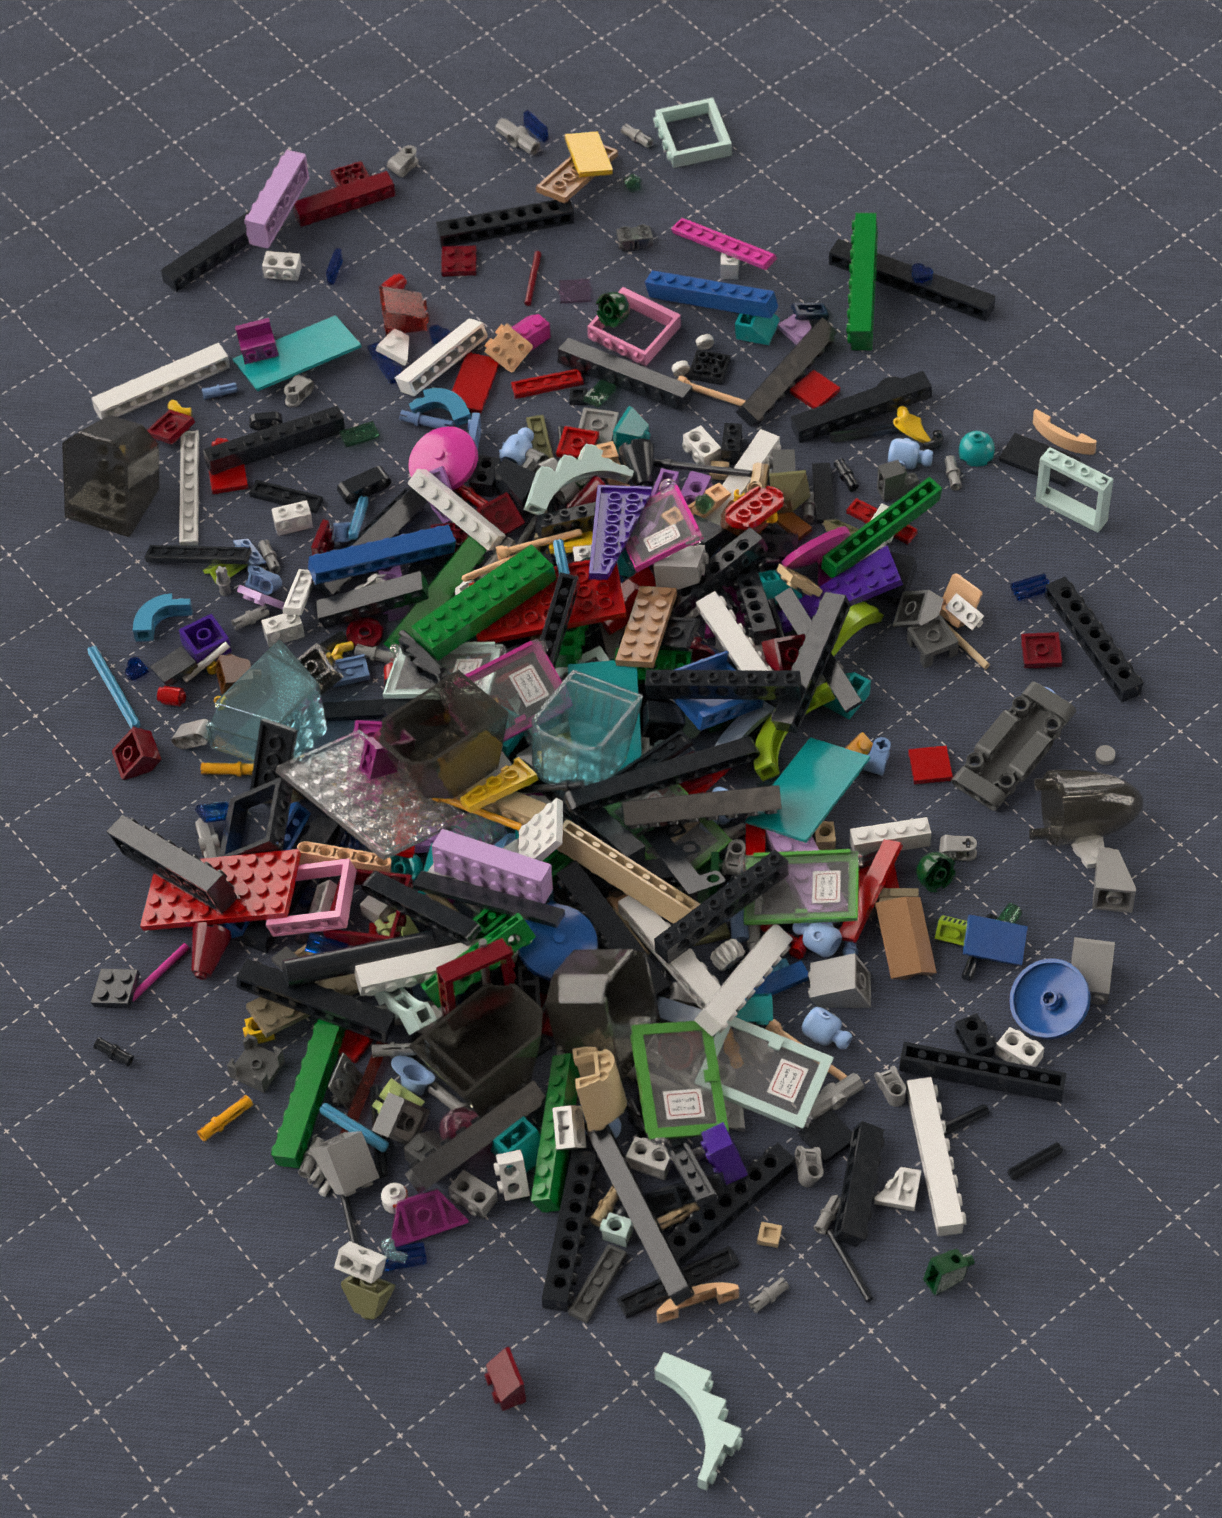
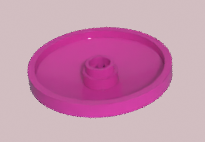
(446, 448)
(815, 549)

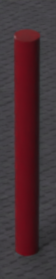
(532, 280)

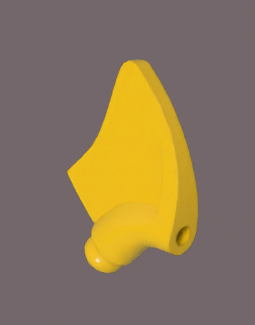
(910, 425)

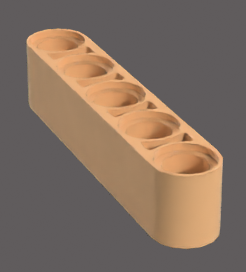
(318, 852)

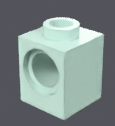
(618, 1237)

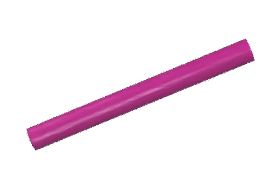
(160, 970)

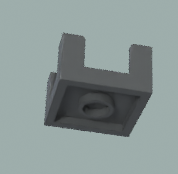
(932, 640)
(256, 1065)

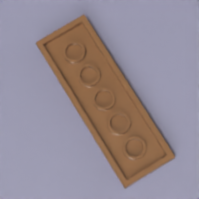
(565, 181)
(646, 627)

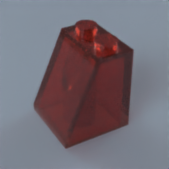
(403, 310)

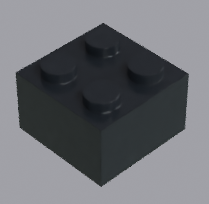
(661, 720)

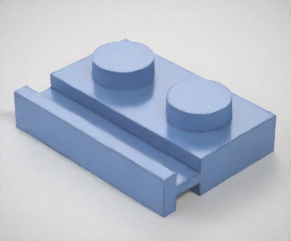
(474, 428)
(353, 669)

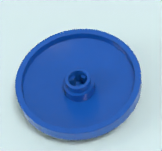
(555, 944)
(1050, 999)

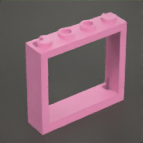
(648, 309)
(323, 920)

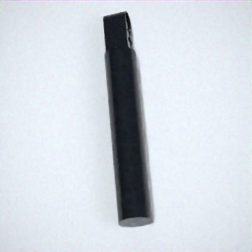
(343, 961)

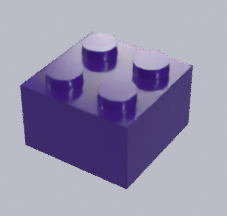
(203, 638)
(723, 1153)

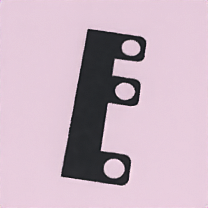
(675, 859)

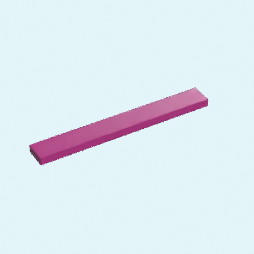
(724, 244)

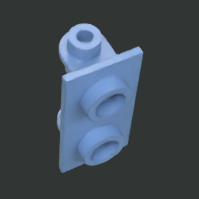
(255, 558)

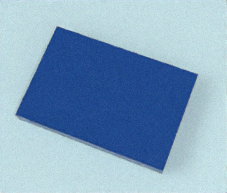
(995, 940)

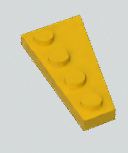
(497, 787)

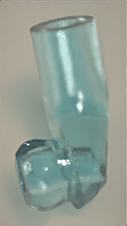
(390, 1252)

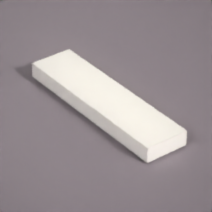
(298, 593)

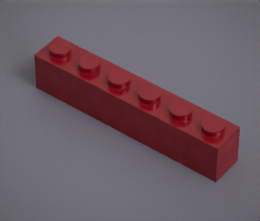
(344, 198)

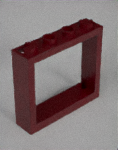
(358, 938)
(470, 964)

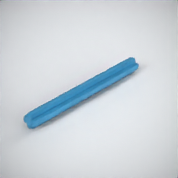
(113, 687)

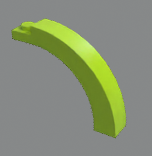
(857, 618)
(770, 739)

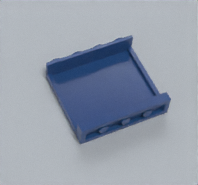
(711, 712)

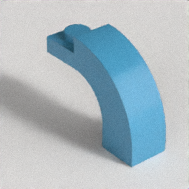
(445, 400)
(155, 611)

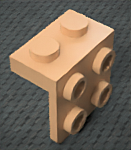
(508, 347)
(963, 588)

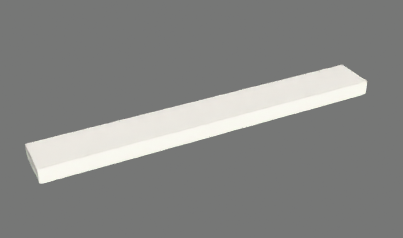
(189, 489)

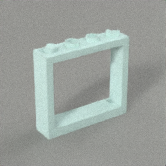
(697, 154)
(1066, 505)

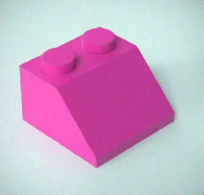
(533, 329)

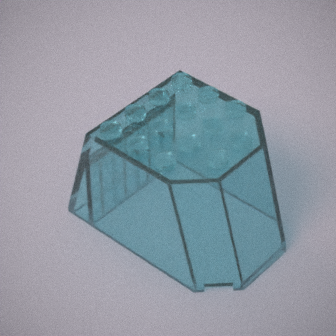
(274, 690)
(584, 730)

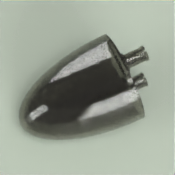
(1084, 806)

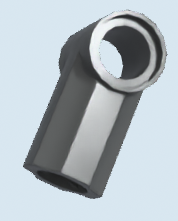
(533, 458)

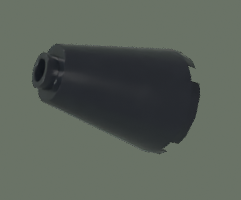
(639, 458)

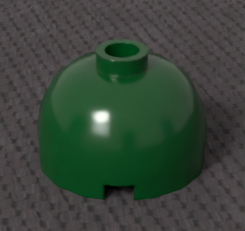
(613, 309)
(935, 871)

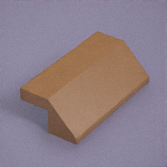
(905, 937)

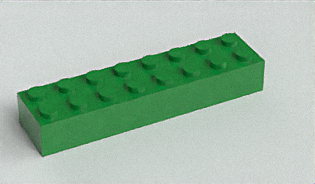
(862, 281)
(484, 602)

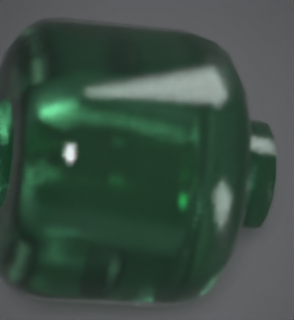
(632, 182)
(704, 503)

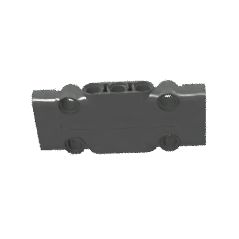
(1013, 746)

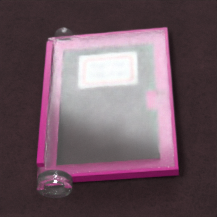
(663, 527)
(519, 683)

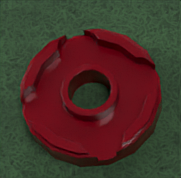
(365, 624)

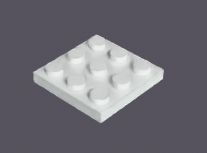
(542, 832)

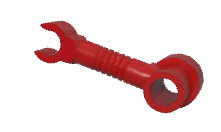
(797, 948)

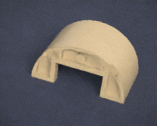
(599, 1087)

